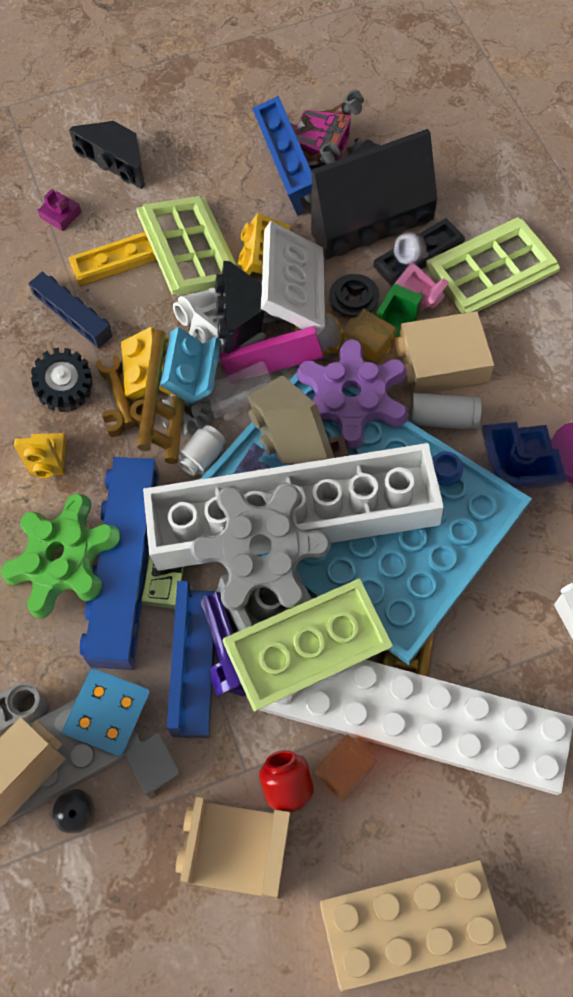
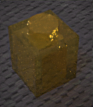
(373, 335)

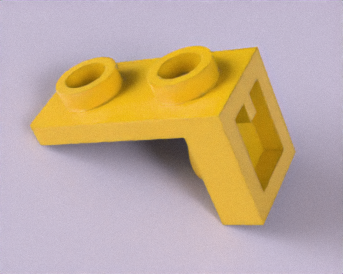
(43, 454)

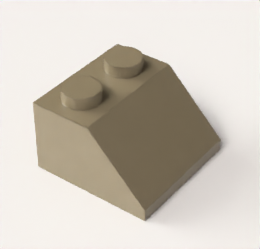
(289, 423)

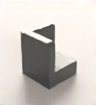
(152, 764)

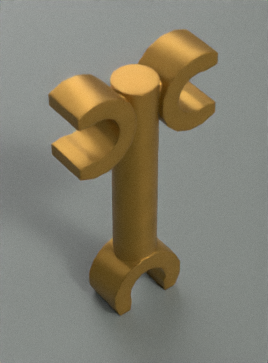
(127, 415)

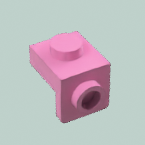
(417, 281)

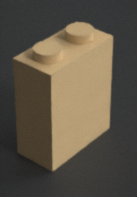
(445, 353)
(26, 761)

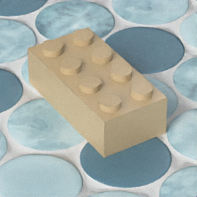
(411, 925)

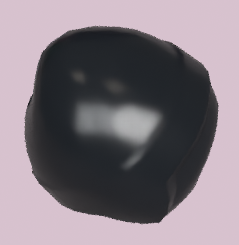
(73, 800)

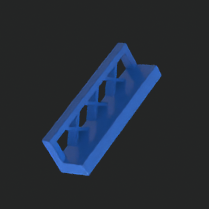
(285, 151)
(191, 660)

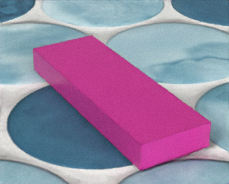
(275, 352)

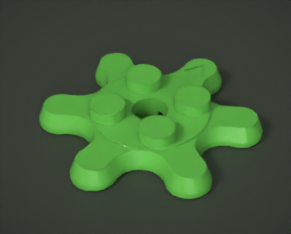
(69, 571)

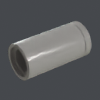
(445, 411)

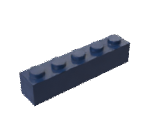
(71, 309)

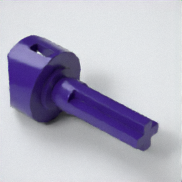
(222, 674)

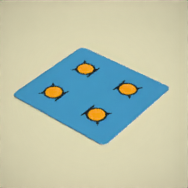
(105, 712)

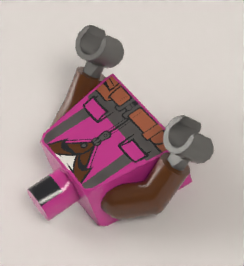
(327, 132)

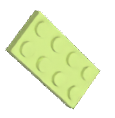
(306, 644)

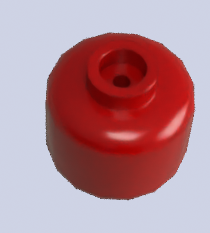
(286, 781)

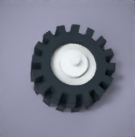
(61, 379)

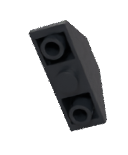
(110, 147)
(238, 306)

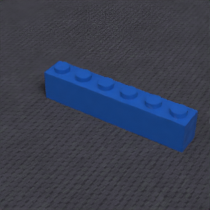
(122, 570)

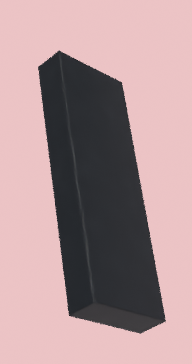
(438, 239)

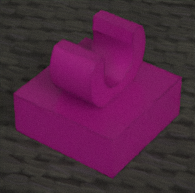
(58, 210)

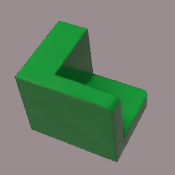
(400, 307)

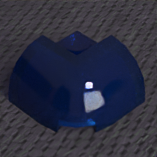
(523, 455)

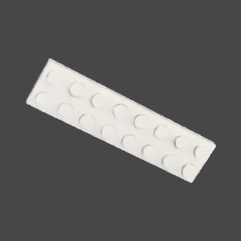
(438, 722)

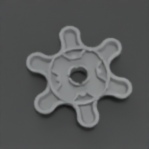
(270, 571)

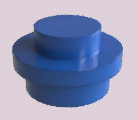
(447, 468)

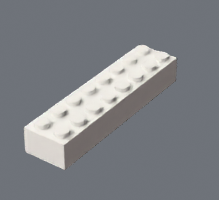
(338, 495)

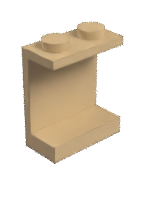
(234, 849)

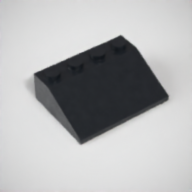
(373, 194)

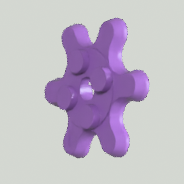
(371, 404)

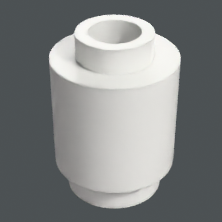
(201, 450)

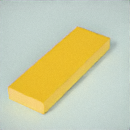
(112, 258)

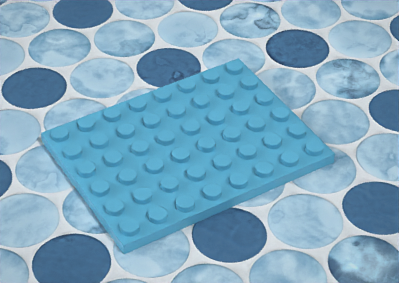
(409, 573)

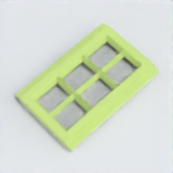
(185, 243)
(493, 266)

